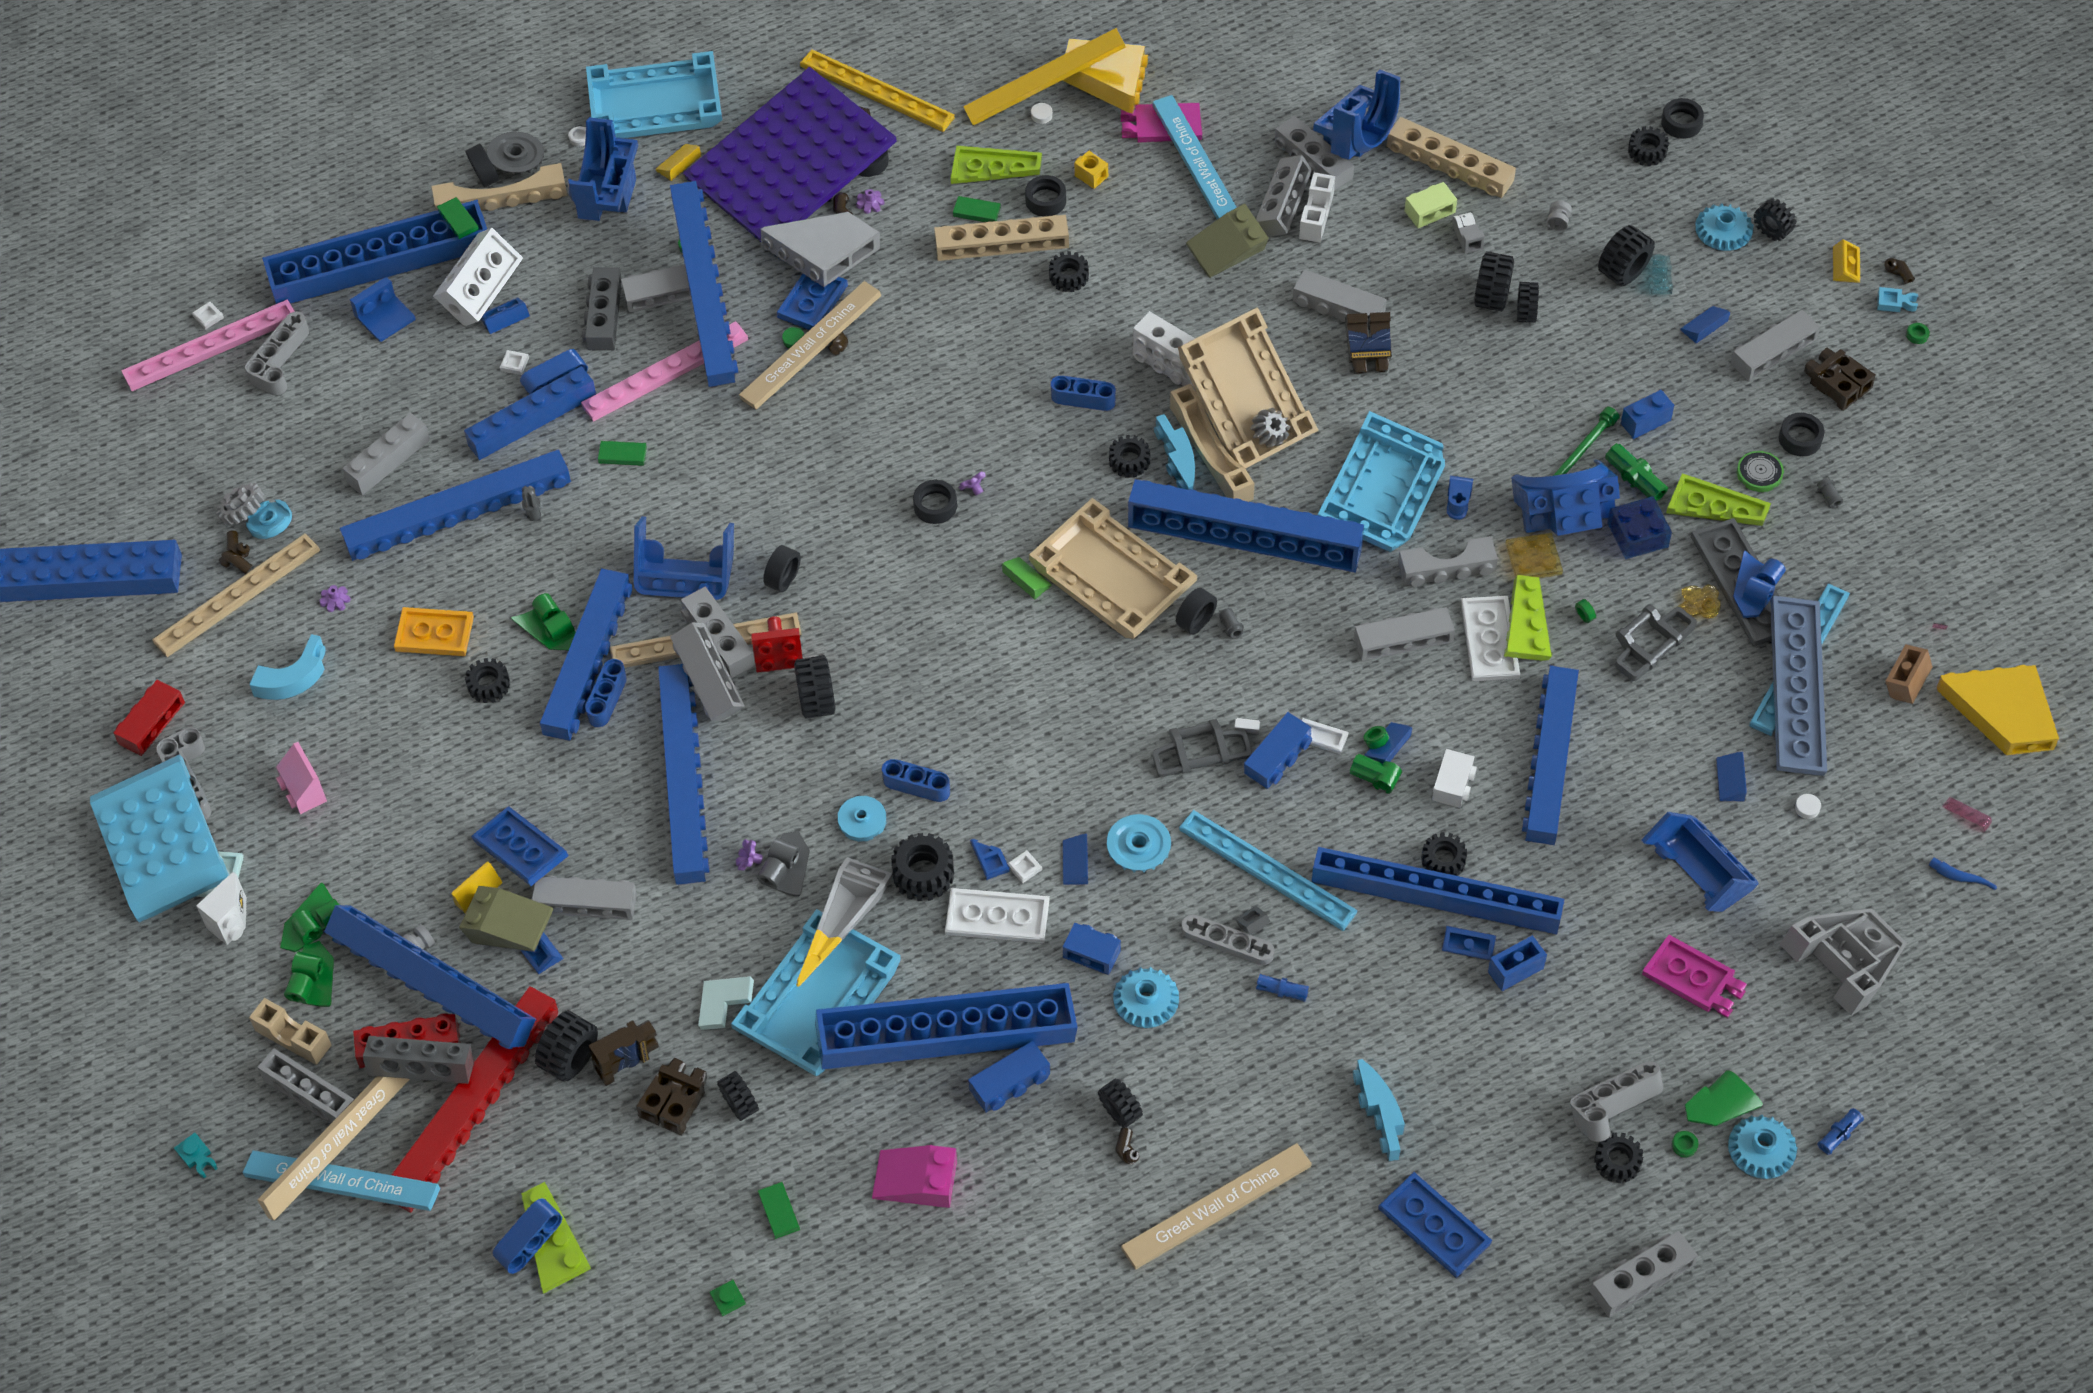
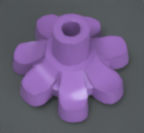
(869, 201)
(973, 483)
(334, 598)
(748, 855)

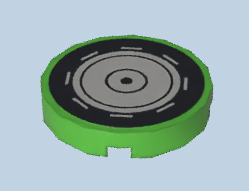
(1760, 471)

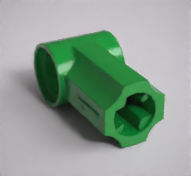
(1380, 775)

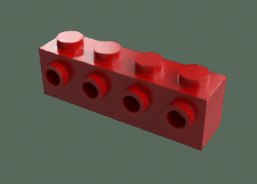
(440, 1028)

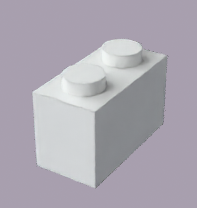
(1453, 778)

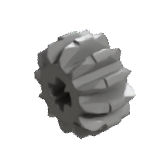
(1270, 427)

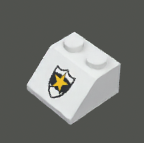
(225, 910)

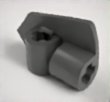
(786, 864)

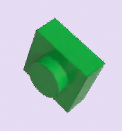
(727, 1298)

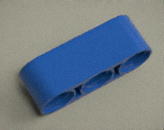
(552, 370)
(1083, 393)
(606, 684)
(908, 772)
(527, 1235)

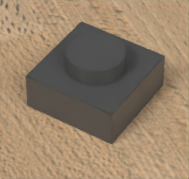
(1253, 920)

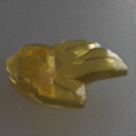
(1701, 601)

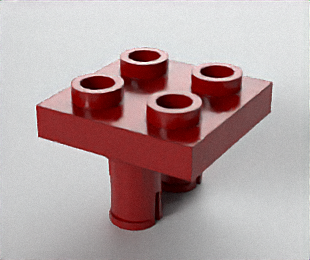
(777, 647)

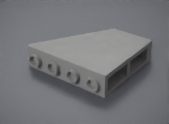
(822, 245)

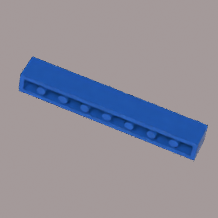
(586, 655)
(1551, 755)

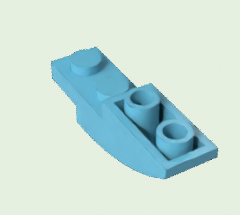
(1179, 452)
(1381, 1103)

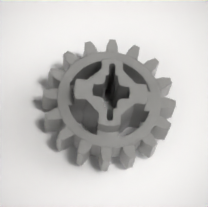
(240, 504)

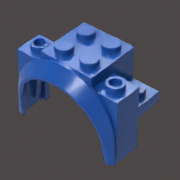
(1349, 128)
(606, 172)
(1566, 501)

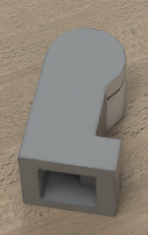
(1468, 232)

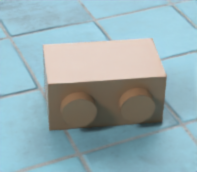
(1909, 674)

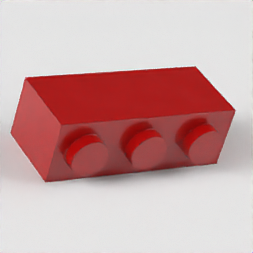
(148, 717)

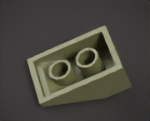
(1228, 241)
(505, 919)

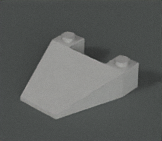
(1851, 949)

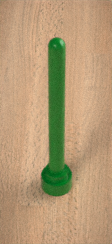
(1608, 418)

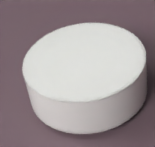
(1041, 113)
(577, 136)
(1808, 806)

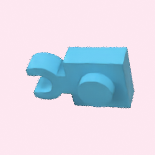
(1893, 299)

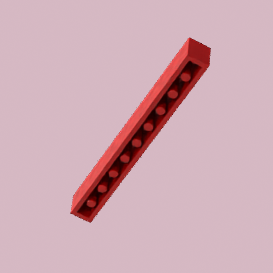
(469, 1101)

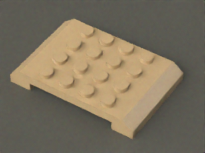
(1237, 378)
(1110, 570)

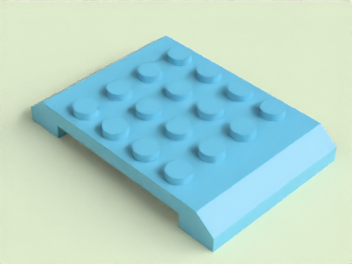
(656, 96)
(158, 839)
(785, 1014)

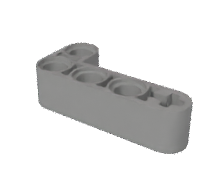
(265, 364)
(180, 744)
(1598, 1104)

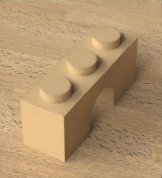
(277, 1026)

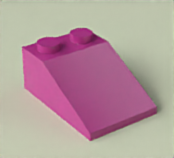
(916, 1175)

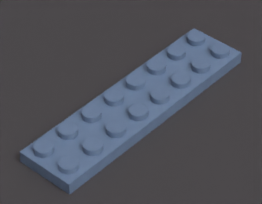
(1798, 686)

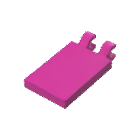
(1149, 126)
(1694, 976)

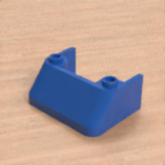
(680, 577)
(1703, 858)

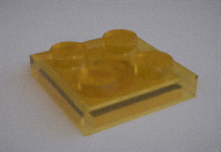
(1534, 556)

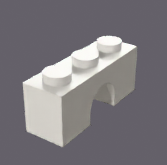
(1317, 208)

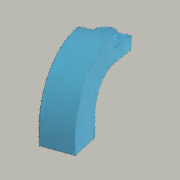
(294, 679)

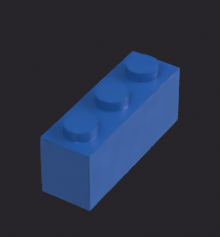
(1278, 751)
(1009, 1077)

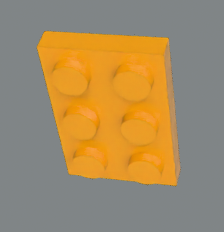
(433, 631)

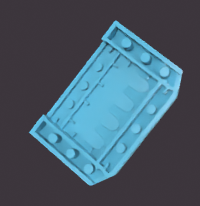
(1386, 481)

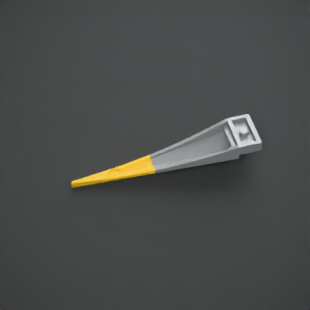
(851, 898)

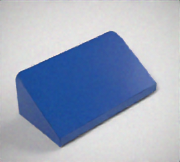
(505, 315)
(1706, 323)
(1398, 736)
(1731, 777)
(1075, 860)
(1468, 942)
(544, 955)

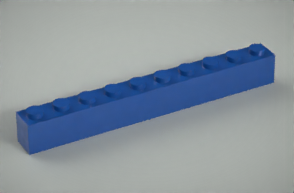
(702, 283)
(454, 505)
(682, 775)
(1437, 890)
(430, 976)

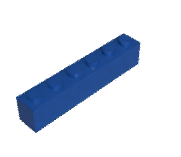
(529, 413)

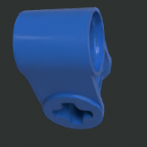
(1458, 496)

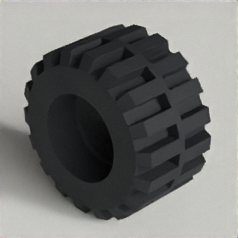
(1626, 255)
(1494, 281)
(814, 686)
(926, 883)
(565, 1046)

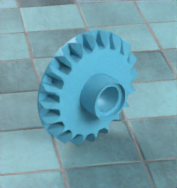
(1724, 227)
(1134, 831)
(1146, 1010)
(1760, 1160)

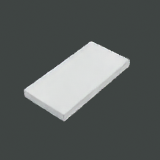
(1485, 633)
(997, 915)

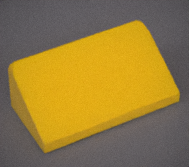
(679, 161)
(1846, 262)
(484, 876)

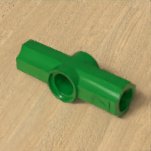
(1636, 472)

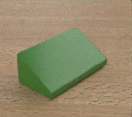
(1025, 577)

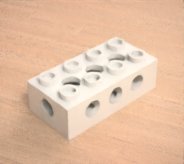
(478, 277)
(1157, 345)

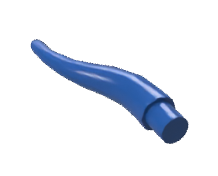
(1957, 875)

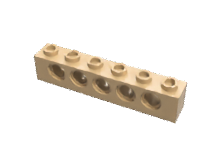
(1451, 157)
(1001, 237)

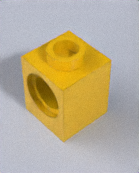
(1091, 169)

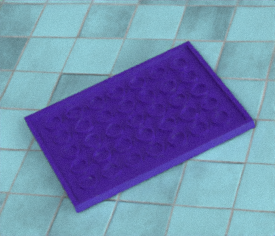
(790, 155)

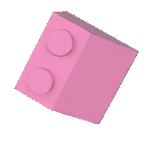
(299, 780)

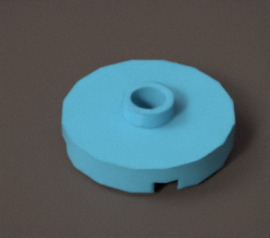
(269, 519)
(862, 828)

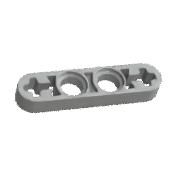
(1229, 936)

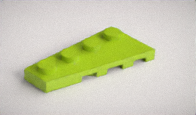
(984, 164)
(1709, 501)
(1528, 626)
(560, 1255)

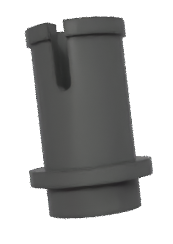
(1829, 491)
(1233, 628)

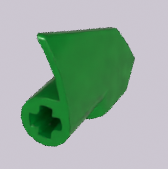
(547, 624)
(308, 920)
(311, 976)
(1722, 1101)

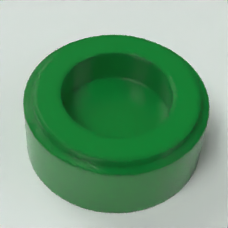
(1917, 333)
(791, 336)
(1585, 611)
(1376, 737)
(1685, 1144)

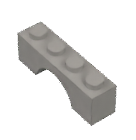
(1420, 567)

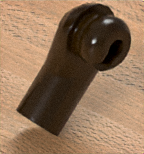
(840, 202)
(1899, 268)
(839, 344)
(234, 546)
(231, 558)
(1124, 1149)

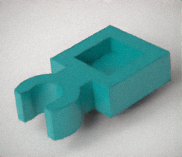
(195, 1152)

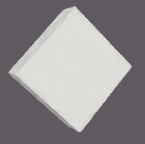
(207, 315)
(514, 362)
(1248, 725)
(1024, 866)

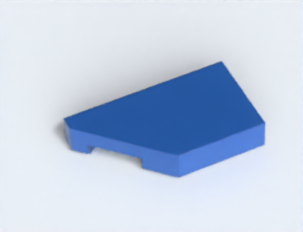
(990, 859)

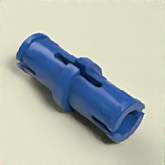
(1282, 987)
(1840, 1131)

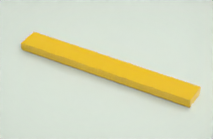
(1044, 76)
(878, 90)

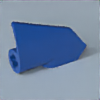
(1756, 584)

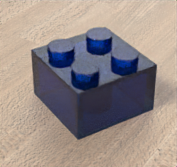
(1639, 527)

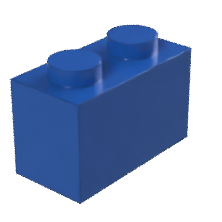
(1647, 414)
(1092, 948)
(1517, 963)

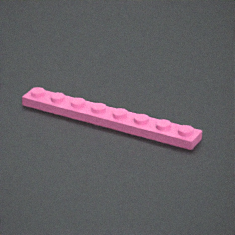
(206, 346)
(653, 377)

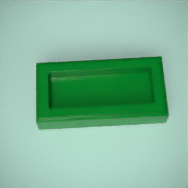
(976, 209)
(457, 218)
(622, 453)
(778, 1210)

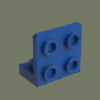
(381, 310)

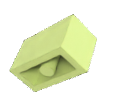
(1430, 205)

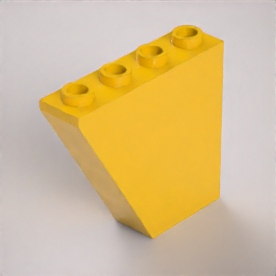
(1115, 78)
(2004, 706)

